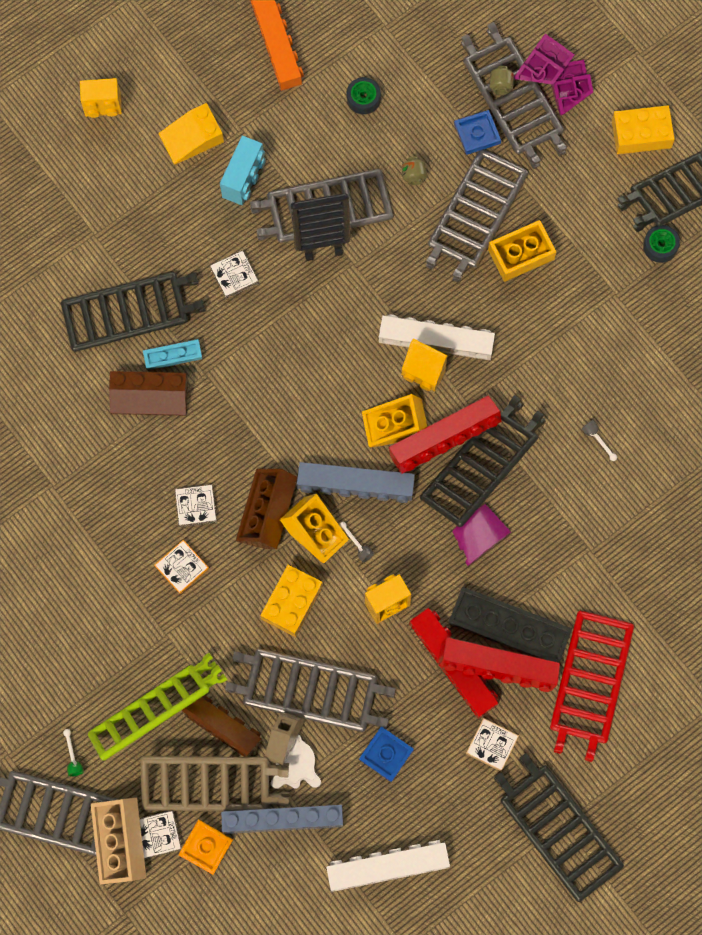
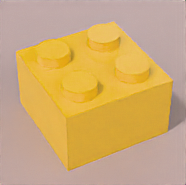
(100, 97)

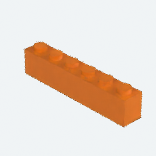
(278, 43)

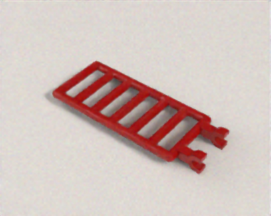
(569, 670)

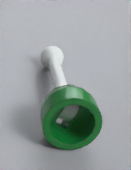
(74, 767)

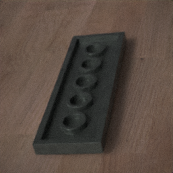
(509, 625)

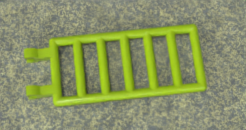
(194, 671)

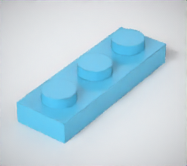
(172, 354)

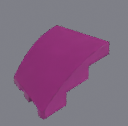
(545, 62)
(572, 86)
(480, 534)

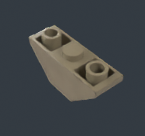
(283, 737)

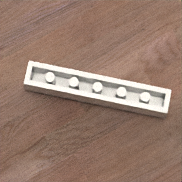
(442, 338)
(387, 867)

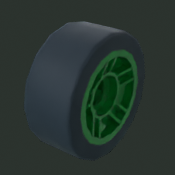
(359, 88)
(665, 235)

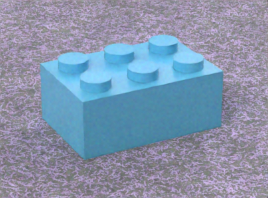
(242, 170)

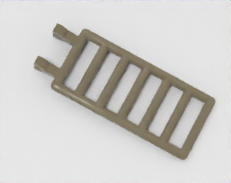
(266, 770)

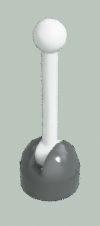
(591, 430)
(364, 553)

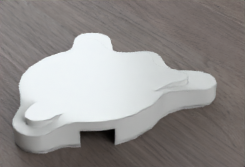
(301, 767)

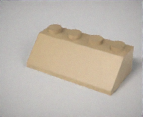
(118, 841)

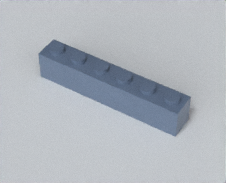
(355, 481)
(282, 819)

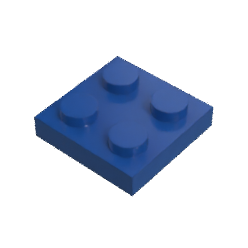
(477, 132)
(386, 754)

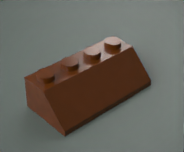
(148, 393)
(265, 506)
(223, 727)

